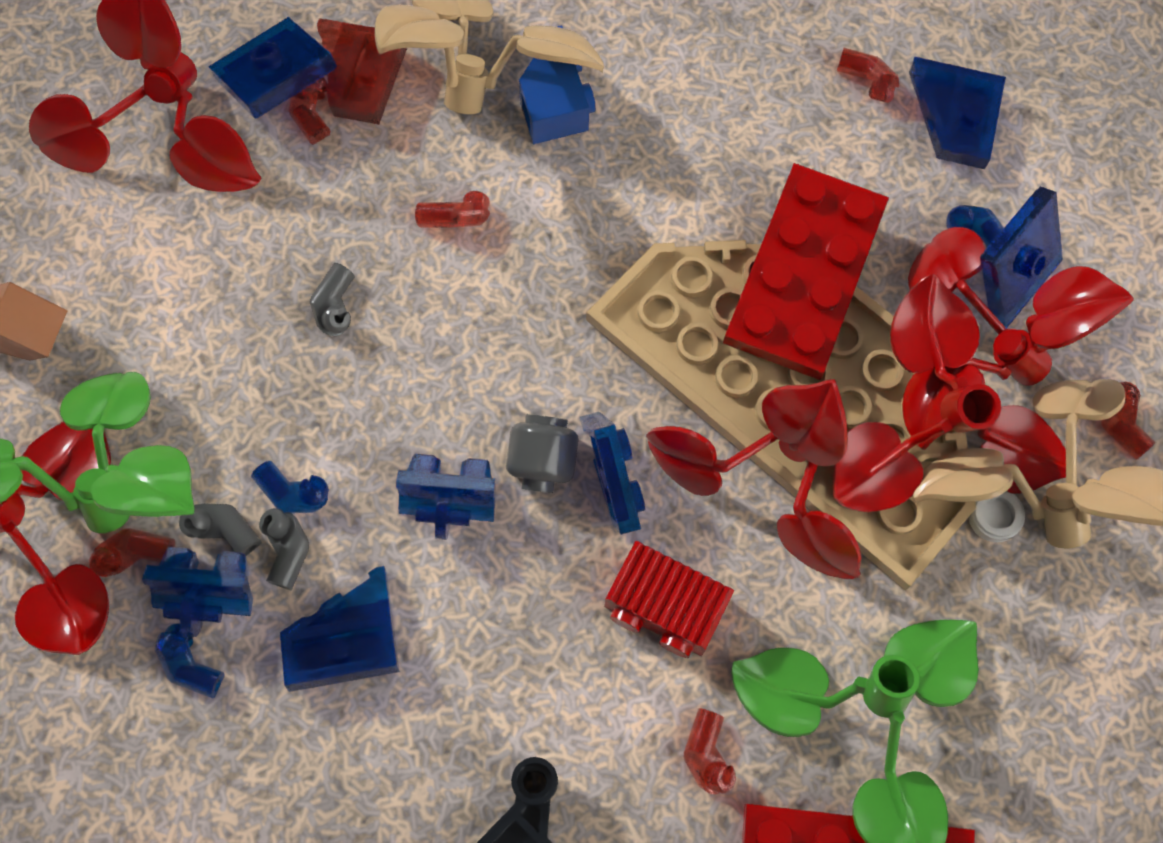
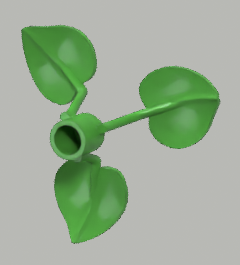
(146, 482)
(925, 660)

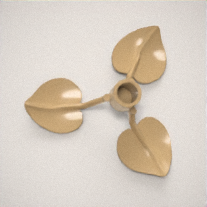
(428, 26)
(1120, 494)

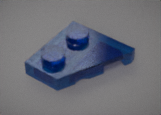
(958, 109)
(611, 451)
(344, 639)

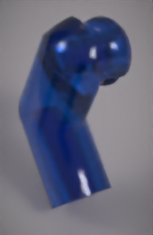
(977, 219)
(291, 495)
(179, 665)

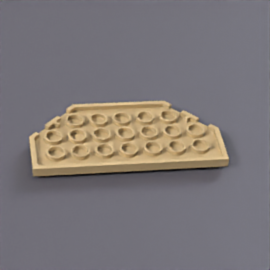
(673, 321)

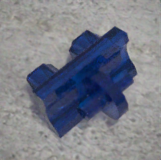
(446, 497)
(196, 593)

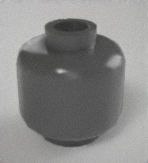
(542, 452)

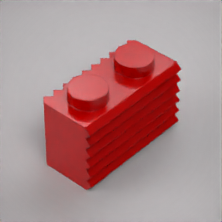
(667, 600)

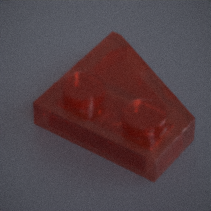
(362, 76)

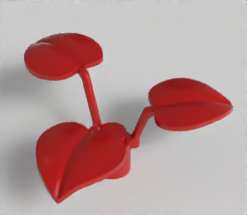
(208, 149)
(1065, 309)
(939, 333)
(809, 428)
(73, 607)

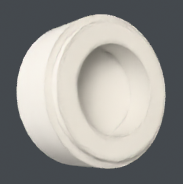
(998, 518)

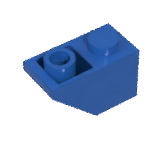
(555, 100)

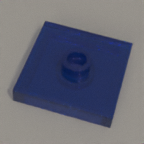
(273, 67)
(1022, 256)

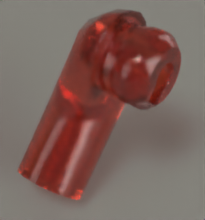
(872, 68)
(303, 111)
(469, 213)
(1123, 425)
(126, 549)
(704, 758)

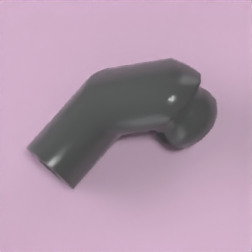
(328, 303)
(220, 522)
(289, 544)

